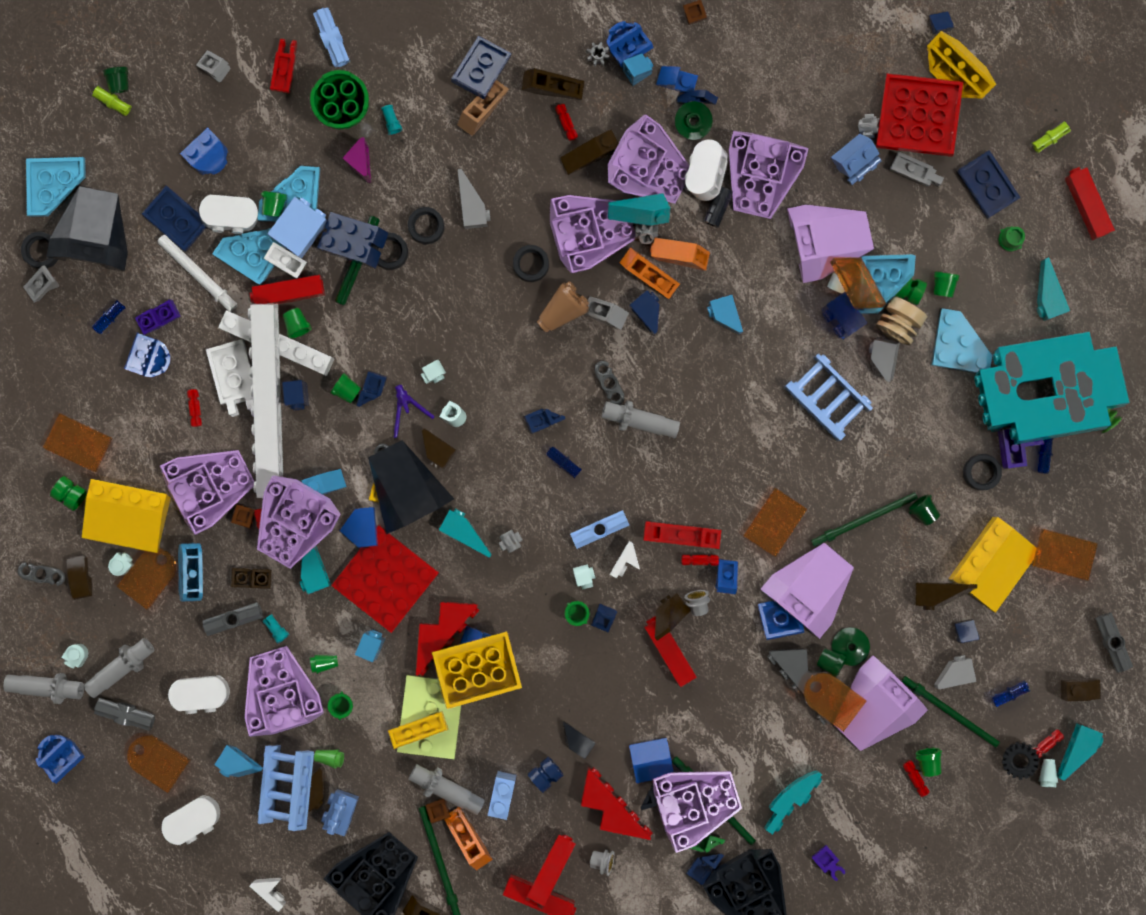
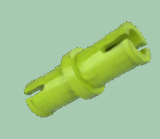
(111, 101)
(1051, 137)

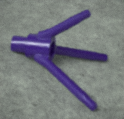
(403, 400)

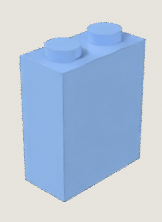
(298, 226)
(502, 795)

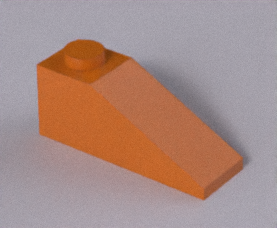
(649, 273)
(468, 839)

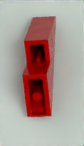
(435, 636)
(615, 815)

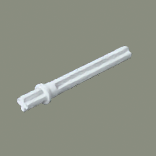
(215, 290)

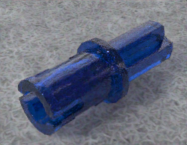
(108, 316)
(1045, 456)
(563, 462)
(1010, 693)

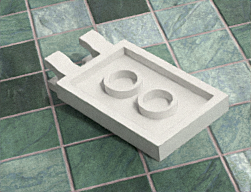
(231, 374)

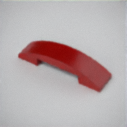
(682, 535)

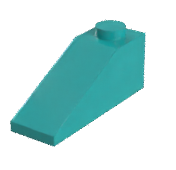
(641, 210)
(1050, 298)
(461, 529)
(313, 572)
(1081, 747)

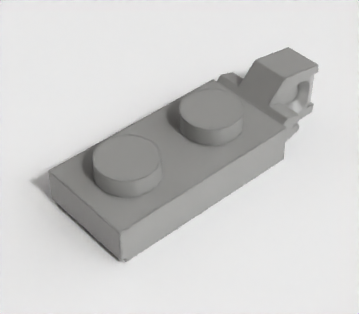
(915, 170)

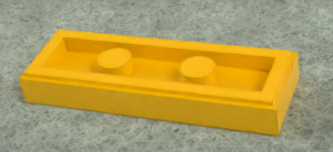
(418, 730)

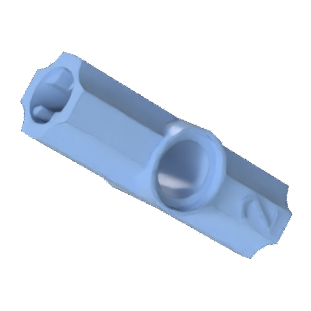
(331, 37)
(611, 523)

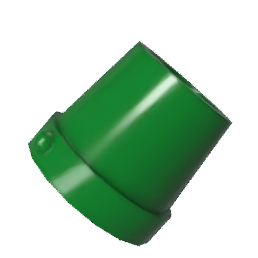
(273, 203)
(1011, 238)
(945, 284)
(296, 323)
(345, 389)
(577, 613)
(340, 705)
(929, 761)

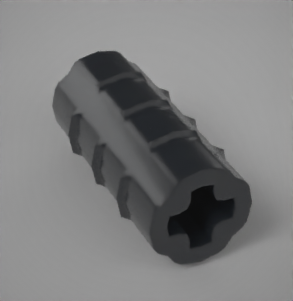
(718, 207)

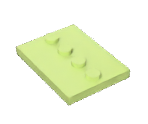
(424, 699)

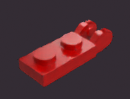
(283, 68)

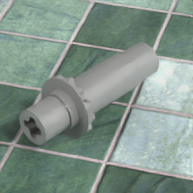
(626, 416)
(129, 659)
(56, 688)
(437, 784)

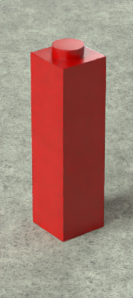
(1089, 203)
(288, 290)
(671, 654)
(550, 871)
(556, 904)

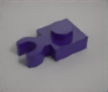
(827, 861)

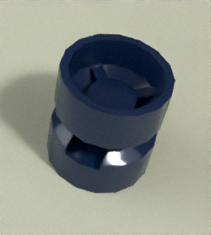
(545, 774)

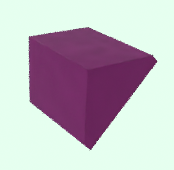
(359, 159)

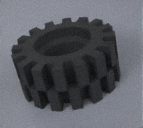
(1017, 771)

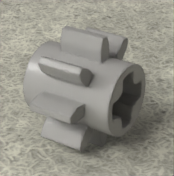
(600, 49)
(869, 125)
(646, 233)
(510, 541)

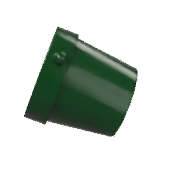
(117, 79)
(925, 510)
(831, 662)

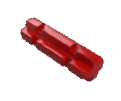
(566, 122)
(194, 408)
(713, 560)
(1049, 742)
(916, 778)

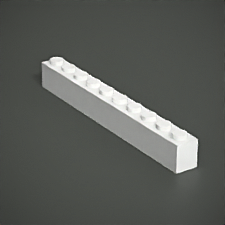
(265, 394)

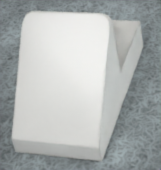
(285, 260)
(629, 556)
(264, 889)

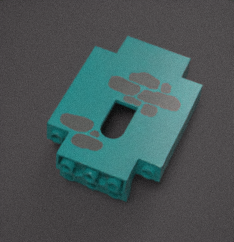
(1082, 379)

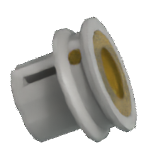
(697, 602)
(602, 861)

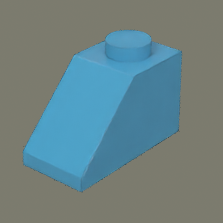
(637, 68)
(725, 313)
(326, 482)
(236, 763)

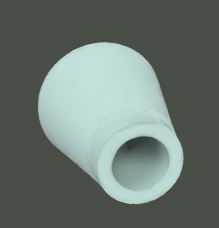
(1048, 774)

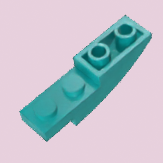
(796, 792)

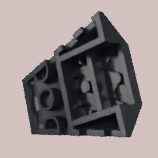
(405, 486)

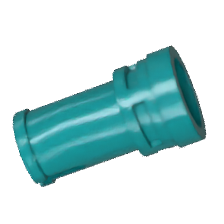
(393, 125)
(279, 633)

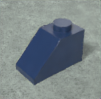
(647, 310)

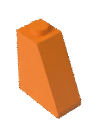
(680, 253)

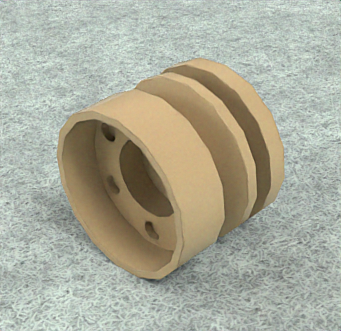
(902, 318)

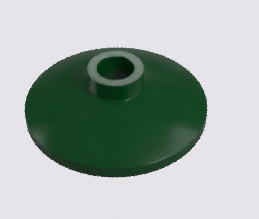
(703, 120)
(845, 638)

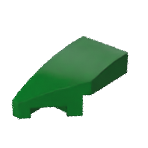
(708, 843)

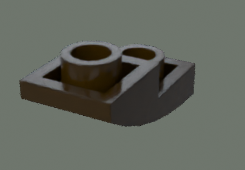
(78, 577)
(251, 578)

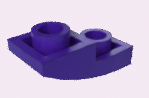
(157, 317)

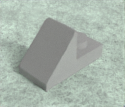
(213, 66)
(40, 284)

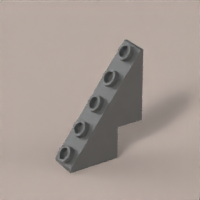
(795, 666)

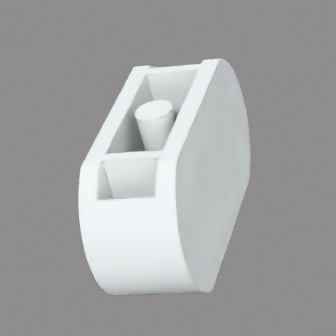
(706, 170)
(228, 213)
(199, 693)
(191, 820)

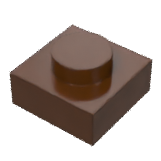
(694, 12)
(243, 516)
(438, 811)

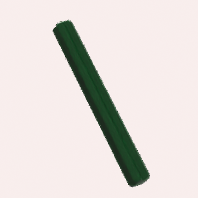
(352, 273)

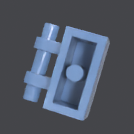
(857, 158)
(340, 812)

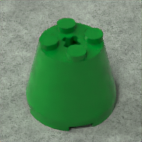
(336, 91)

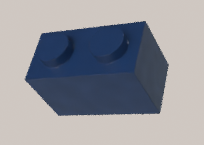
(296, 395)

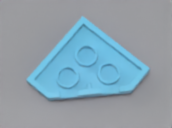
(51, 182)
(301, 183)
(247, 254)
(889, 275)
(958, 344)

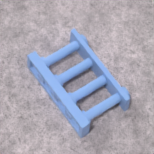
(810, 402)
(300, 788)

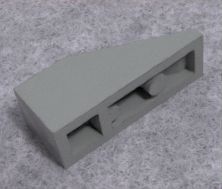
(473, 208)

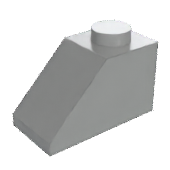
(606, 313)
(885, 356)
(956, 673)

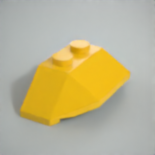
(954, 62)

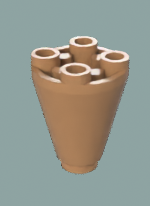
(563, 307)

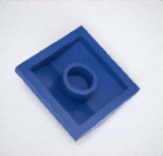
(778, 621)
(651, 759)

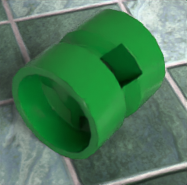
(912, 291)
(66, 491)

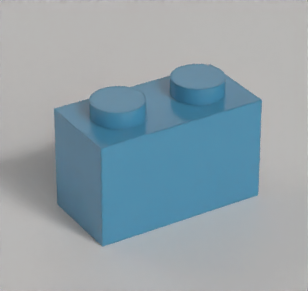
(370, 645)

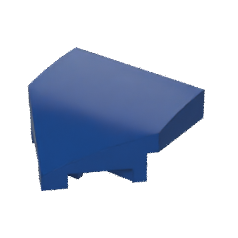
(361, 527)

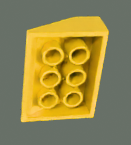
(125, 515)
(995, 563)
(476, 670)

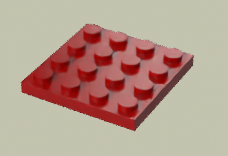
(919, 115)
(385, 580)

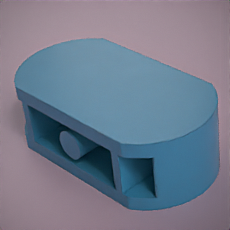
(190, 572)

